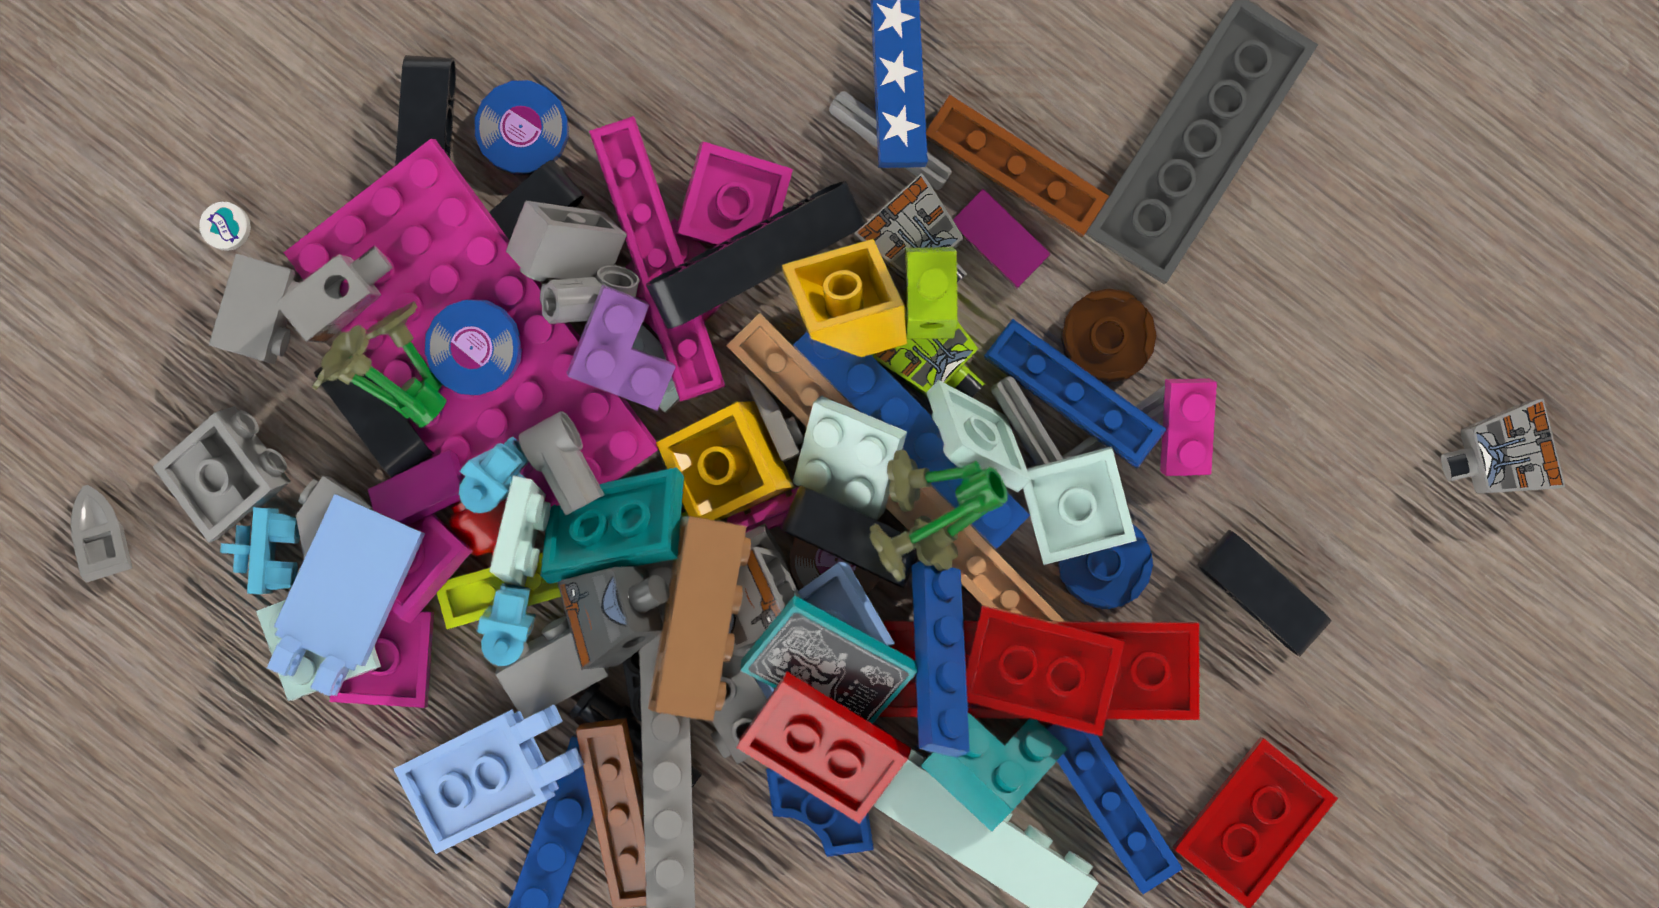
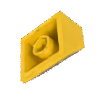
(848, 299)
(726, 462)

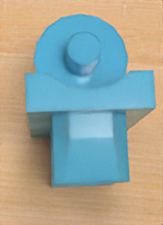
(491, 476)
(264, 572)
(506, 625)

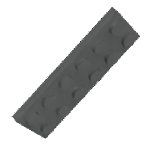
(1201, 139)

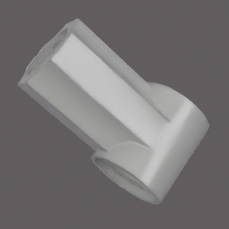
(574, 298)
(556, 451)

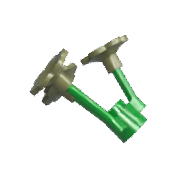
(346, 362)
(977, 495)

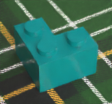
(996, 776)

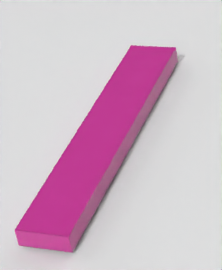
(654, 251)

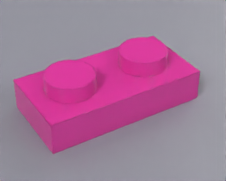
(1189, 427)

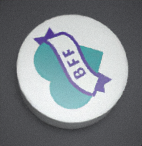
(225, 226)

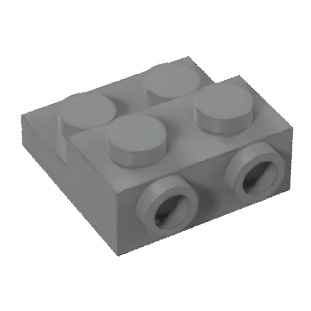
(222, 472)

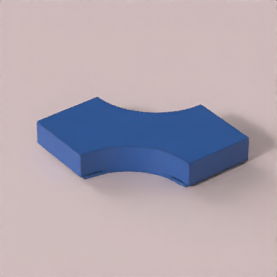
(836, 830)

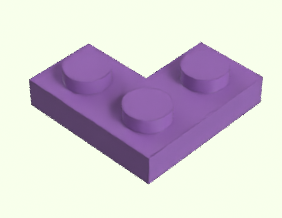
(607, 356)

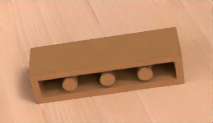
(699, 619)

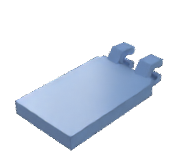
(343, 592)
(484, 777)

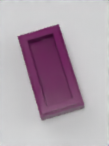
(1000, 239)
(419, 489)

